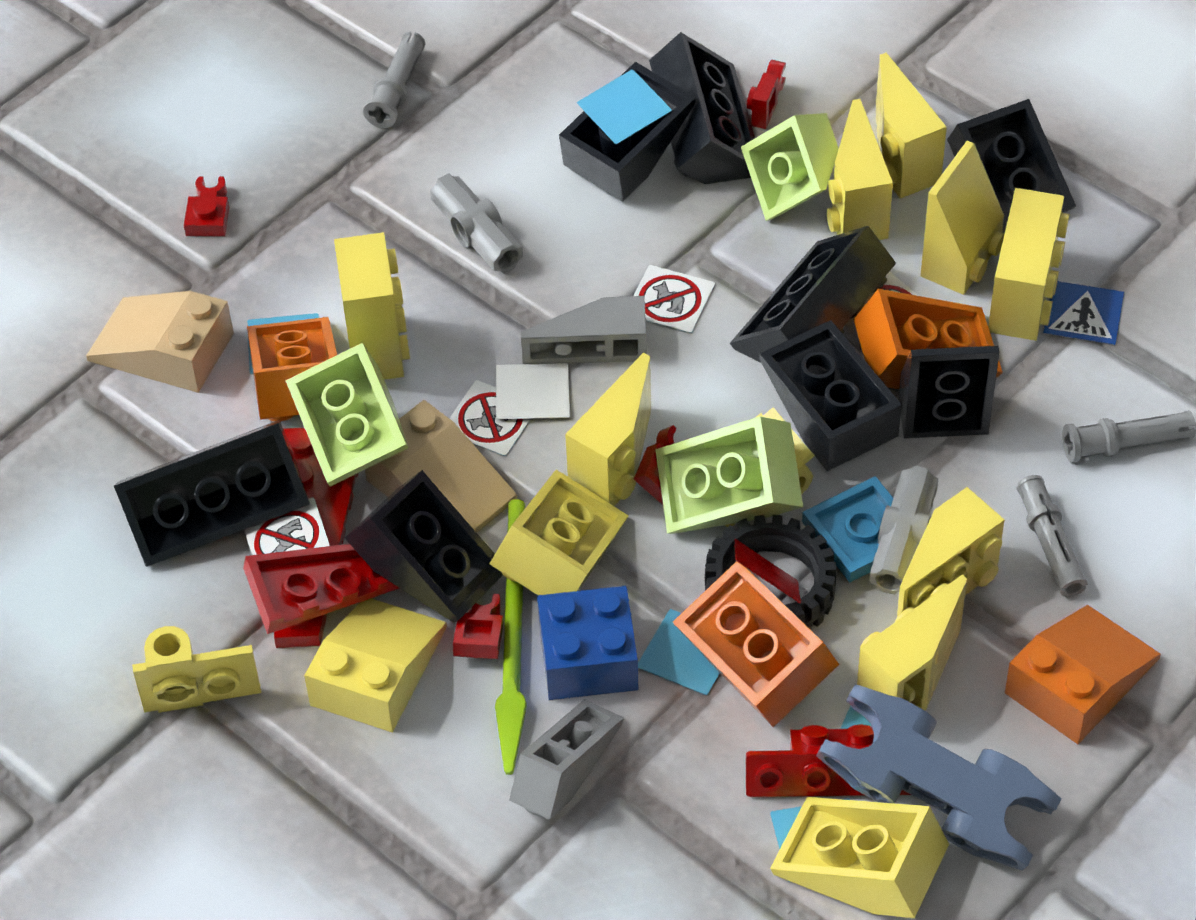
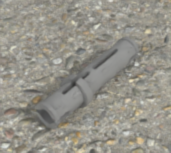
(1045, 520)

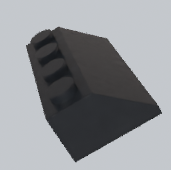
(719, 122)
(822, 287)
(212, 493)

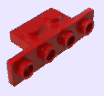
(799, 769)

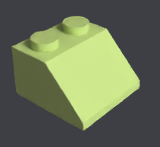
(791, 162)

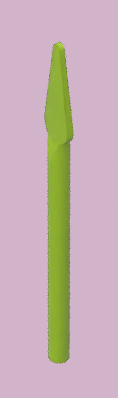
(511, 704)

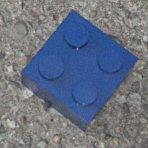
(588, 642)

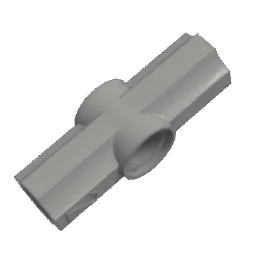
(476, 223)
(903, 528)

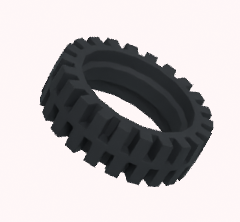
(784, 539)

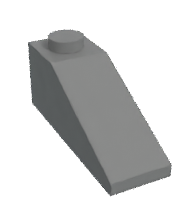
(597, 332)
(562, 759)

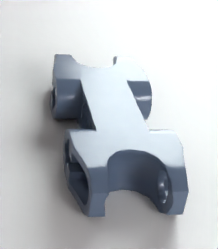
(967, 792)

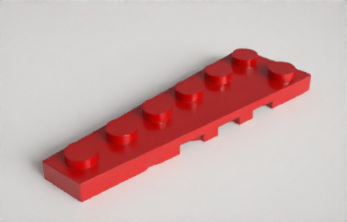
(333, 506)

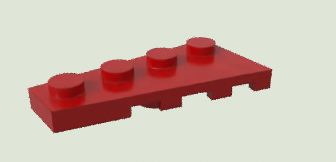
(310, 583)

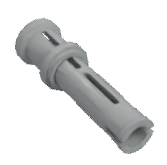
(391, 89)
(1110, 436)

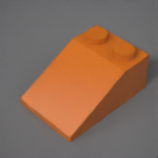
(904, 322)
(281, 353)
(756, 643)
(1078, 671)

